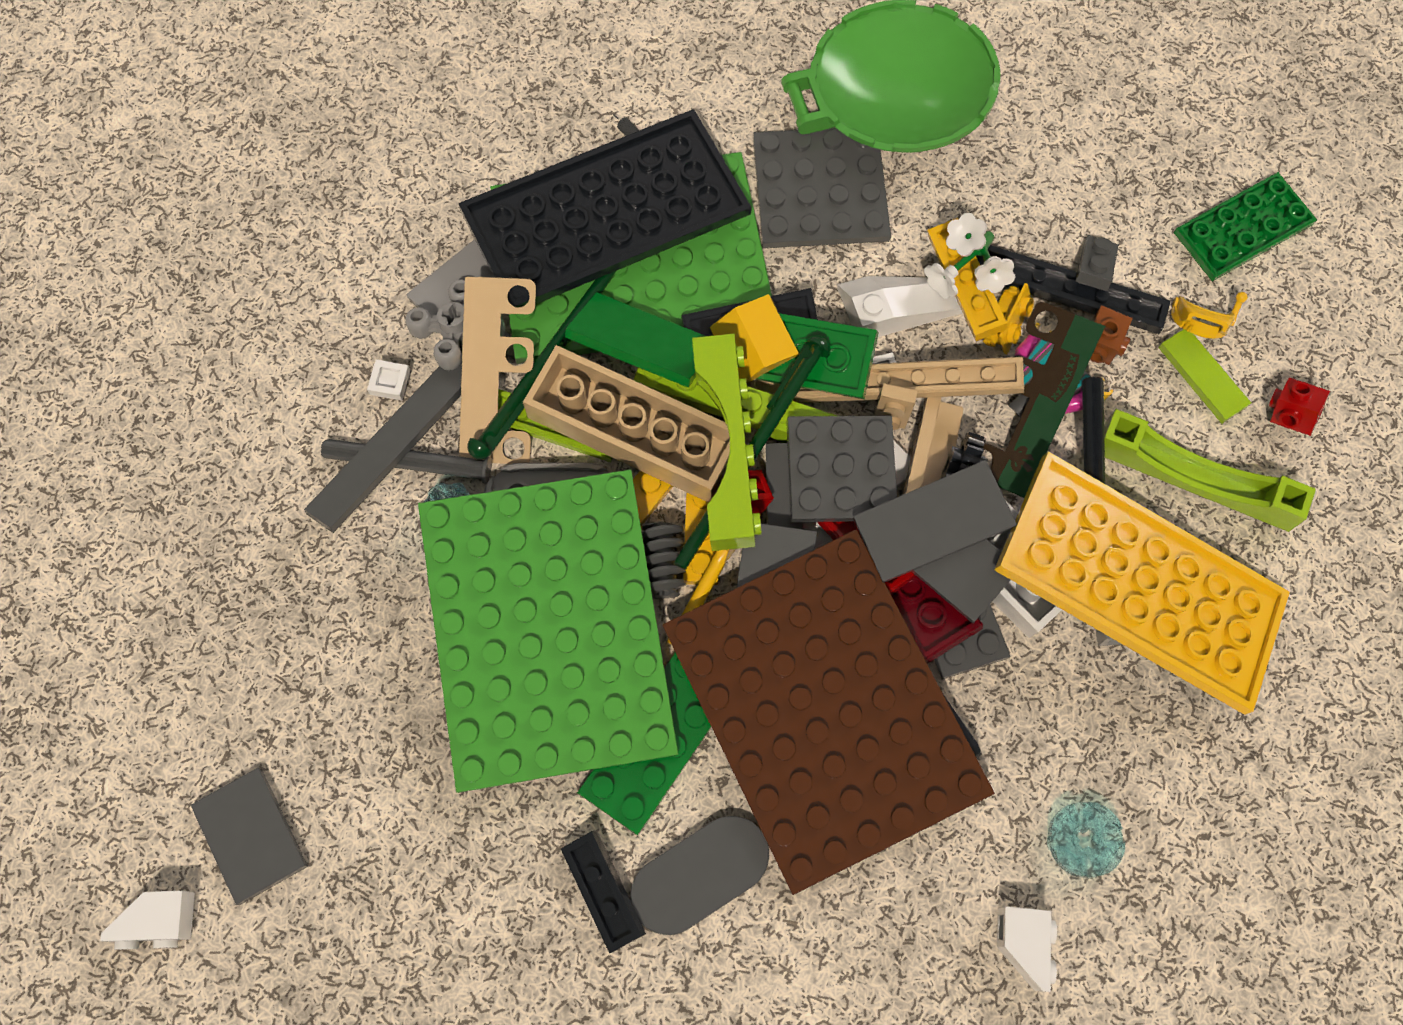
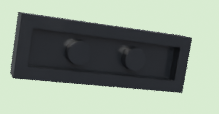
(603, 891)

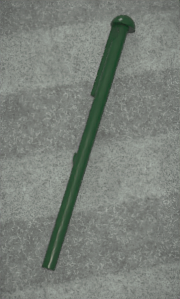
(814, 349)
(513, 406)

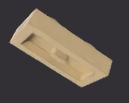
(897, 403)

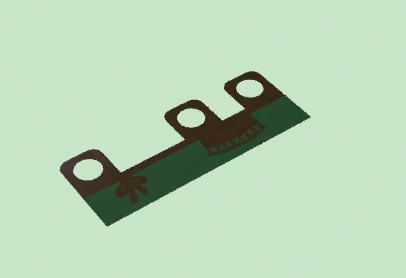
(1048, 394)

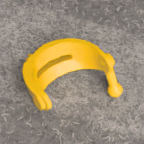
(1183, 311)

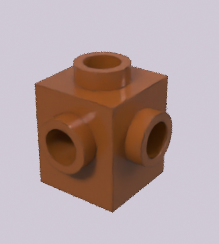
(1114, 338)

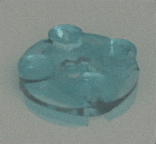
(1106, 836)

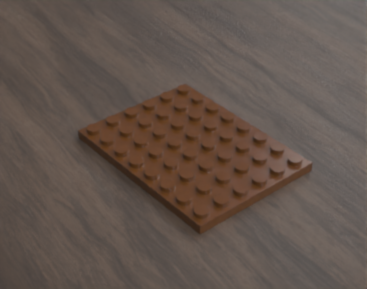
(826, 711)

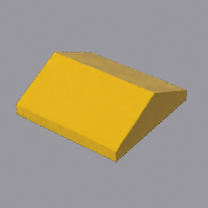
(761, 334)

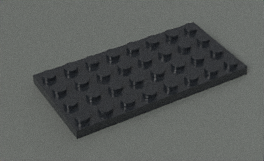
(605, 208)

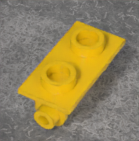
(1015, 307)

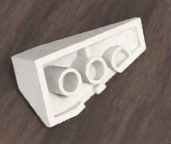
(894, 303)

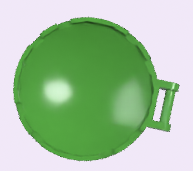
(898, 78)

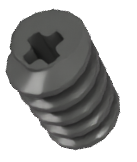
(660, 558)

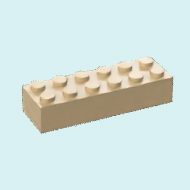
(630, 423)

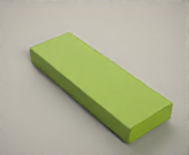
(1204, 375)

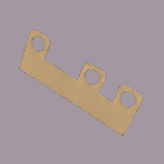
(486, 356)

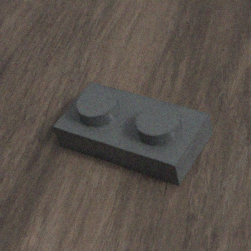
(1097, 262)

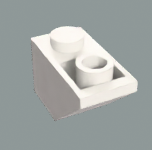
(153, 917)
(1026, 942)

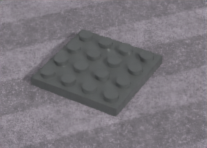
(819, 189)

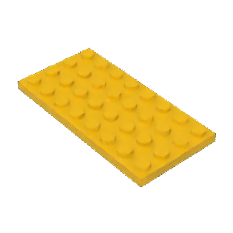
(1144, 582)

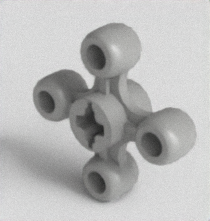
(447, 323)

